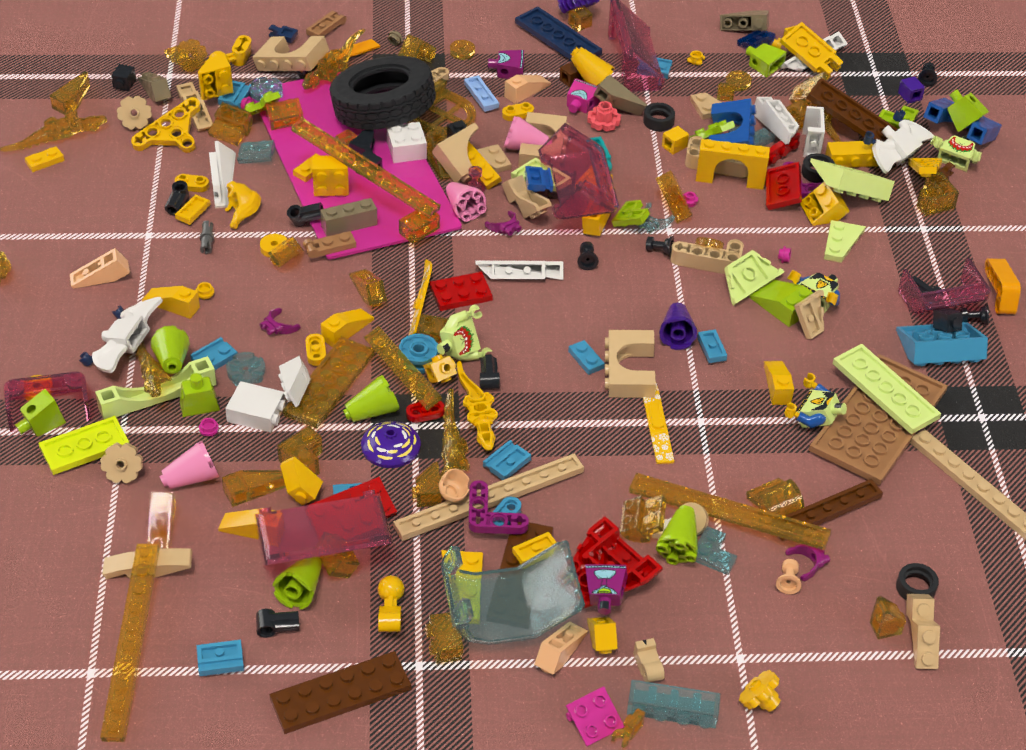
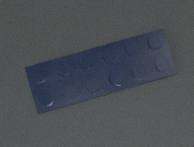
(554, 32)

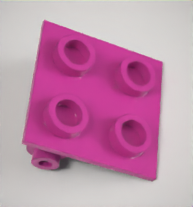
(594, 716)

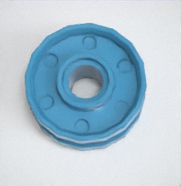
(419, 349)

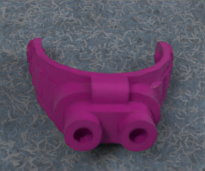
(505, 227)
(274, 327)
(814, 554)

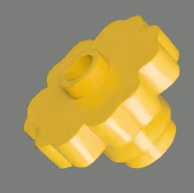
(761, 692)

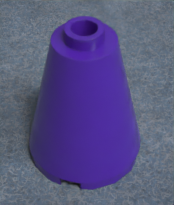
(678, 327)

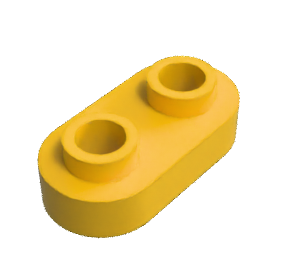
(517, 110)
(194, 182)
(315, 349)

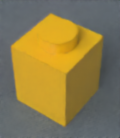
(675, 140)

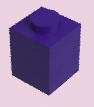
(911, 89)

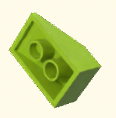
(779, 299)

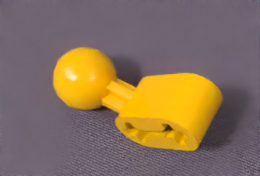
(240, 51)
(389, 616)

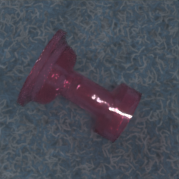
(475, 173)

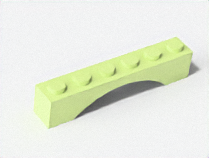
(120, 401)

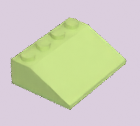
(854, 181)

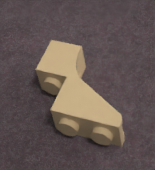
(529, 202)
(924, 630)

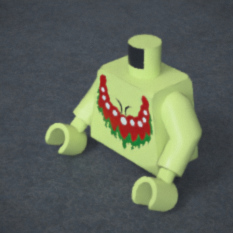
(957, 151)
(460, 336)

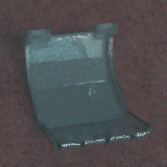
(512, 601)

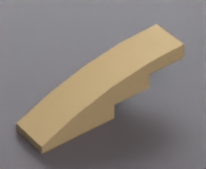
(202, 119)
(169, 561)

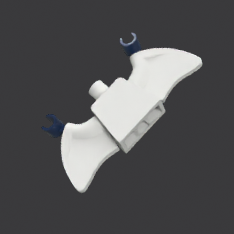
(899, 144)
(123, 335)

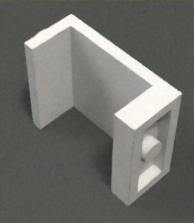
(814, 130)

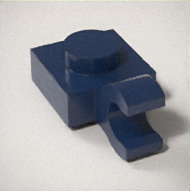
(289, 33)

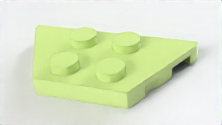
(749, 275)

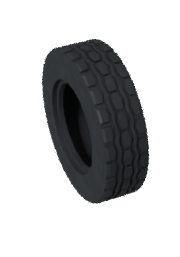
(362, 106)

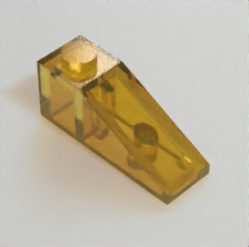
(71, 94)
(432, 140)
(369, 287)
(251, 484)

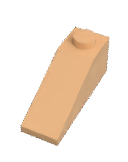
(524, 86)
(101, 270)
(559, 647)

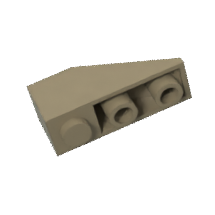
(745, 20)
(155, 86)
(619, 96)

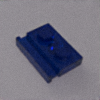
(756, 38)

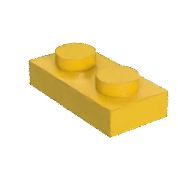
(44, 159)
(304, 170)
(532, 547)

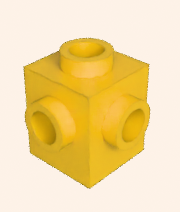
(440, 369)

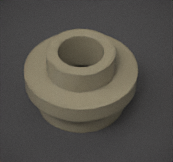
(395, 38)

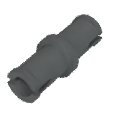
(206, 237)

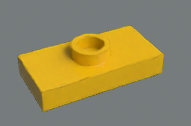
(192, 209)

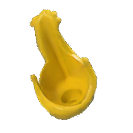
(243, 200)

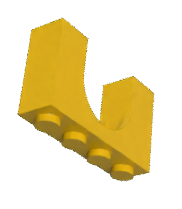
(752, 156)

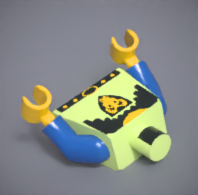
(819, 282)
(818, 407)

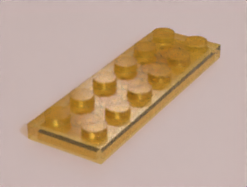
(330, 382)

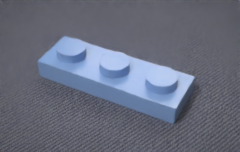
(481, 93)

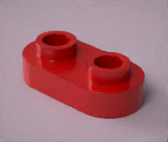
(417, 413)

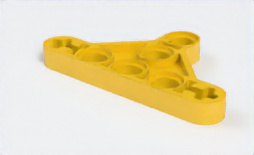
(164, 134)

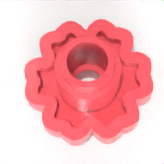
(604, 117)

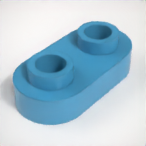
(506, 504)

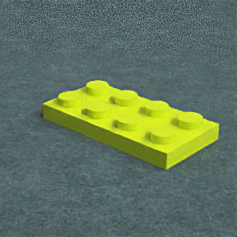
(82, 445)

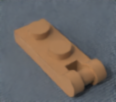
(326, 24)
(329, 244)

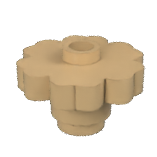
(143, 112)
(115, 468)

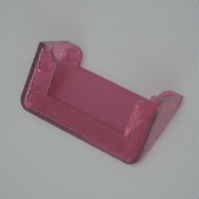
(639, 61)
(579, 174)
(322, 529)

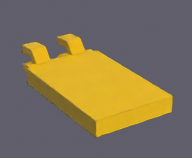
(811, 50)

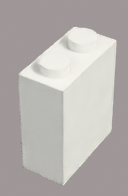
(255, 407)

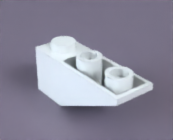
(294, 379)

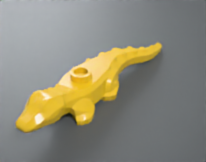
(479, 408)

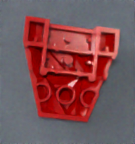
(607, 548)

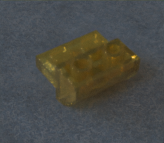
(231, 124)
(777, 496)
(642, 518)

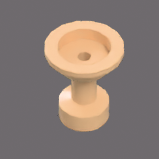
(789, 582)

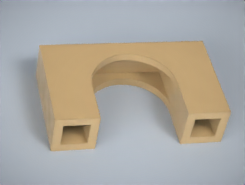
(275, 55)
(545, 123)
(626, 382)

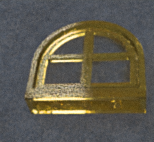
(442, 92)

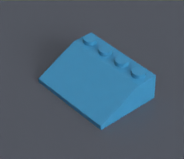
(929, 345)

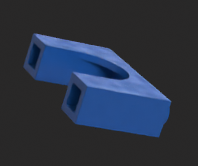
(742, 114)
(980, 131)

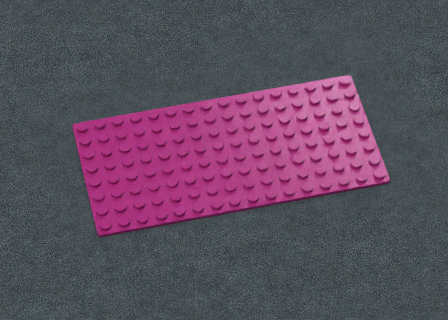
(294, 150)

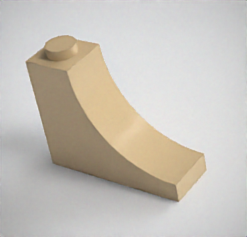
(453, 154)

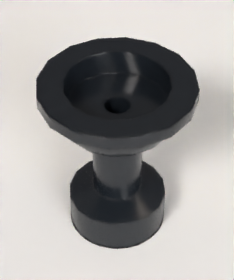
(928, 75)
(666, 245)
(587, 259)
(982, 314)

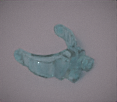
(653, 224)

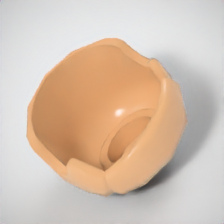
(454, 485)

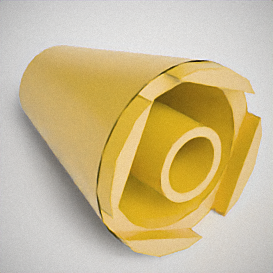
(590, 66)

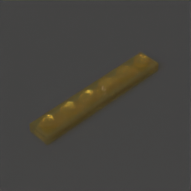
(403, 368)

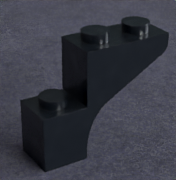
(364, 145)

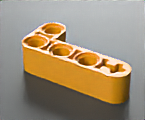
(1005, 285)

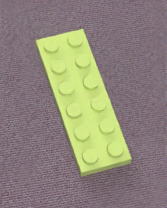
(886, 388)

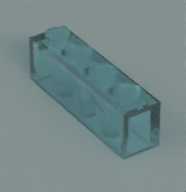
(674, 703)

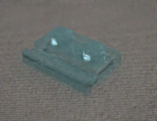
(256, 151)

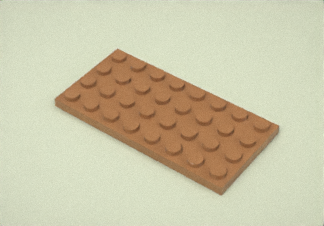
(867, 436)

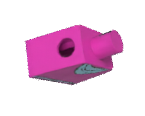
(581, 97)

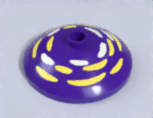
(390, 444)

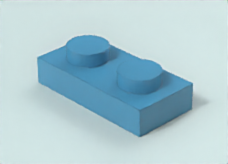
(712, 346)
(586, 357)

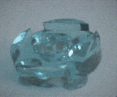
(259, 84)
(252, 375)

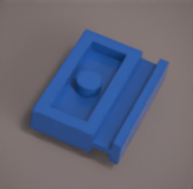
(538, 179)

